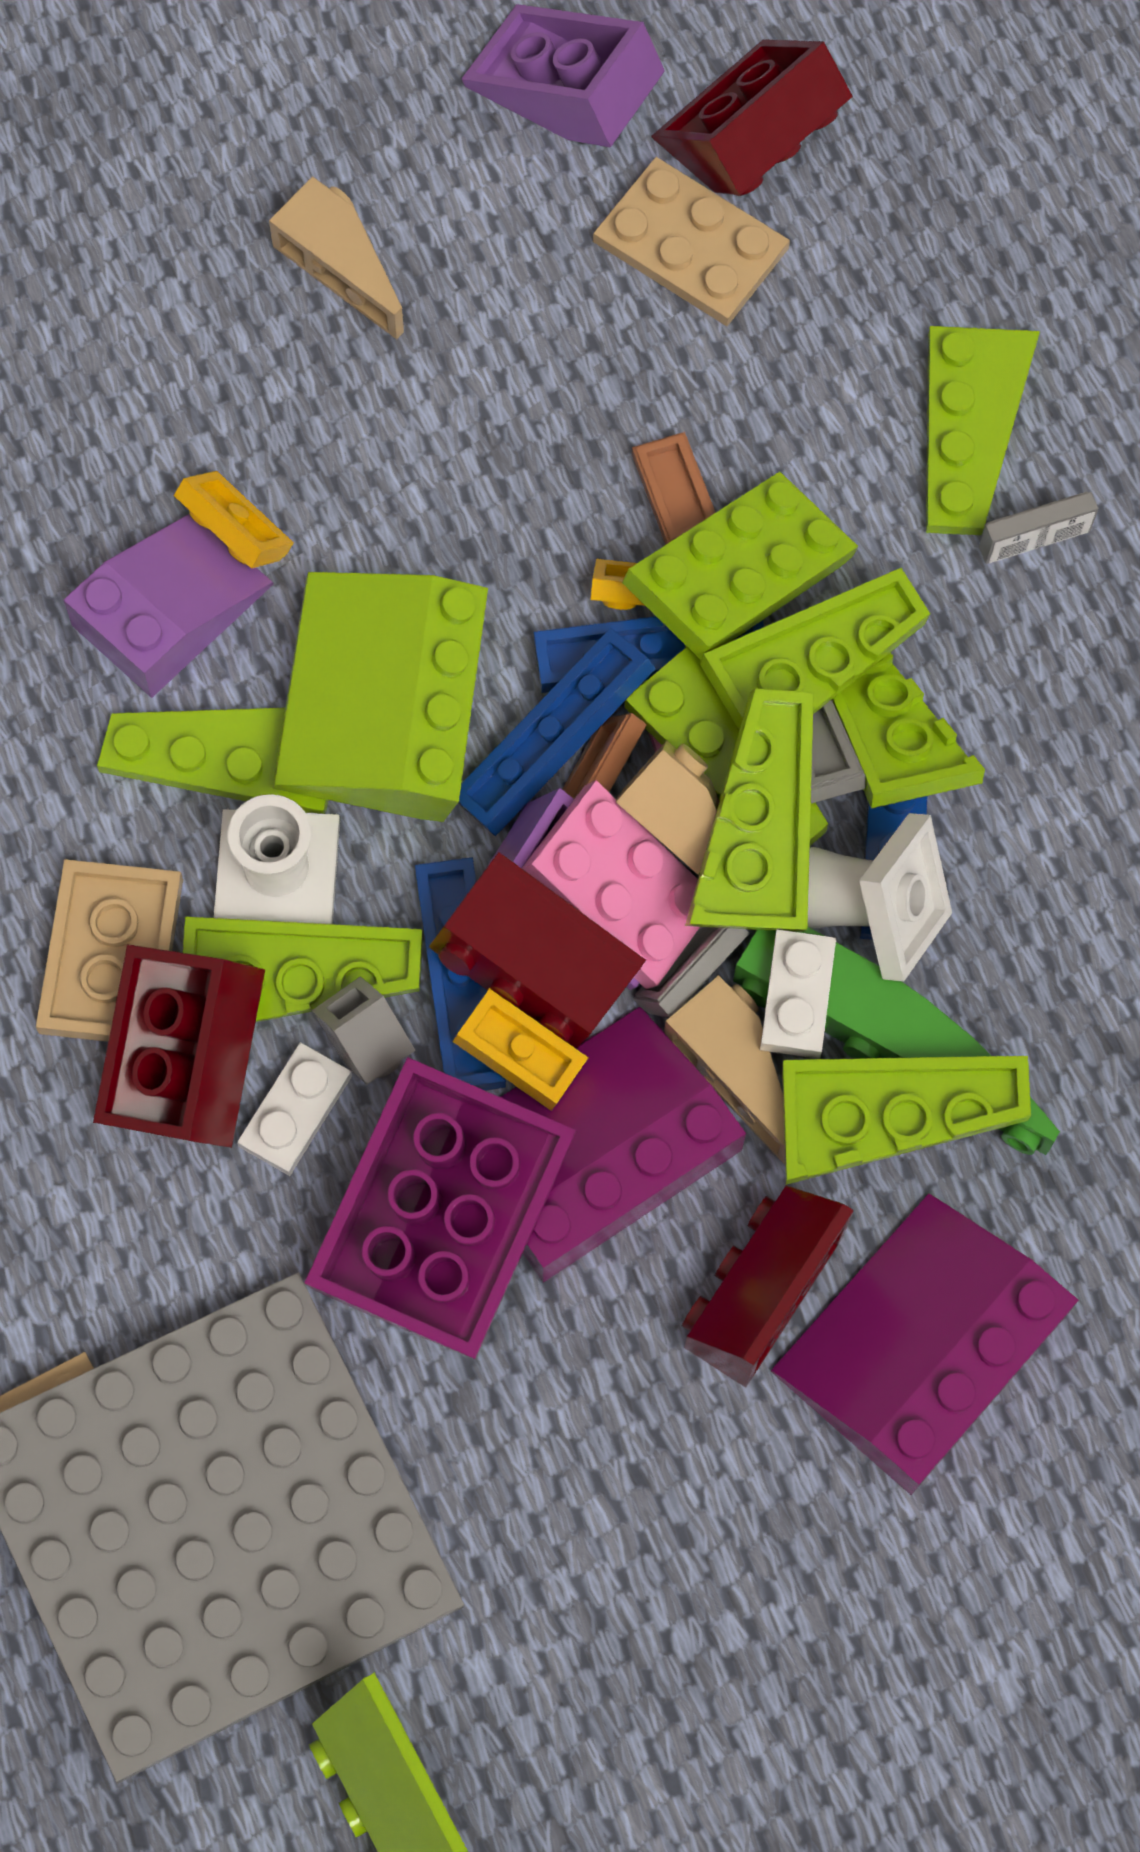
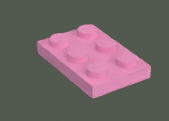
(619, 879)

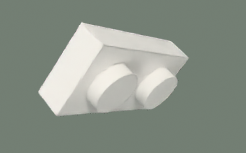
(798, 994)
(294, 1109)

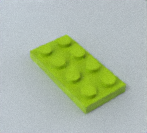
(740, 565)

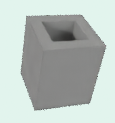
(364, 1030)

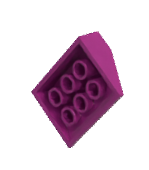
(641, 1137)
(440, 1208)
(924, 1340)

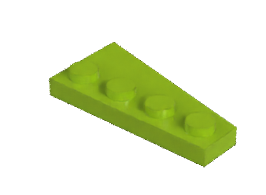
(971, 411)
(819, 646)
(686, 710)
(901, 740)
(310, 960)
(885, 1107)

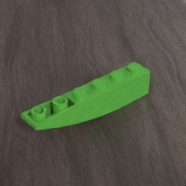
(886, 1022)

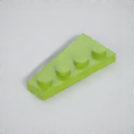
(201, 751)
(761, 831)

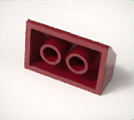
(756, 114)
(536, 951)
(179, 1045)
(765, 1281)

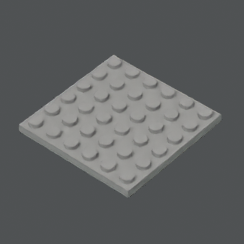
(212, 1526)

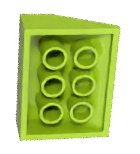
(382, 691)
(381, 1774)

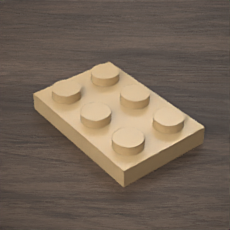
(691, 241)
(94, 920)

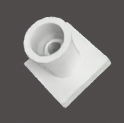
(282, 888)
(896, 895)

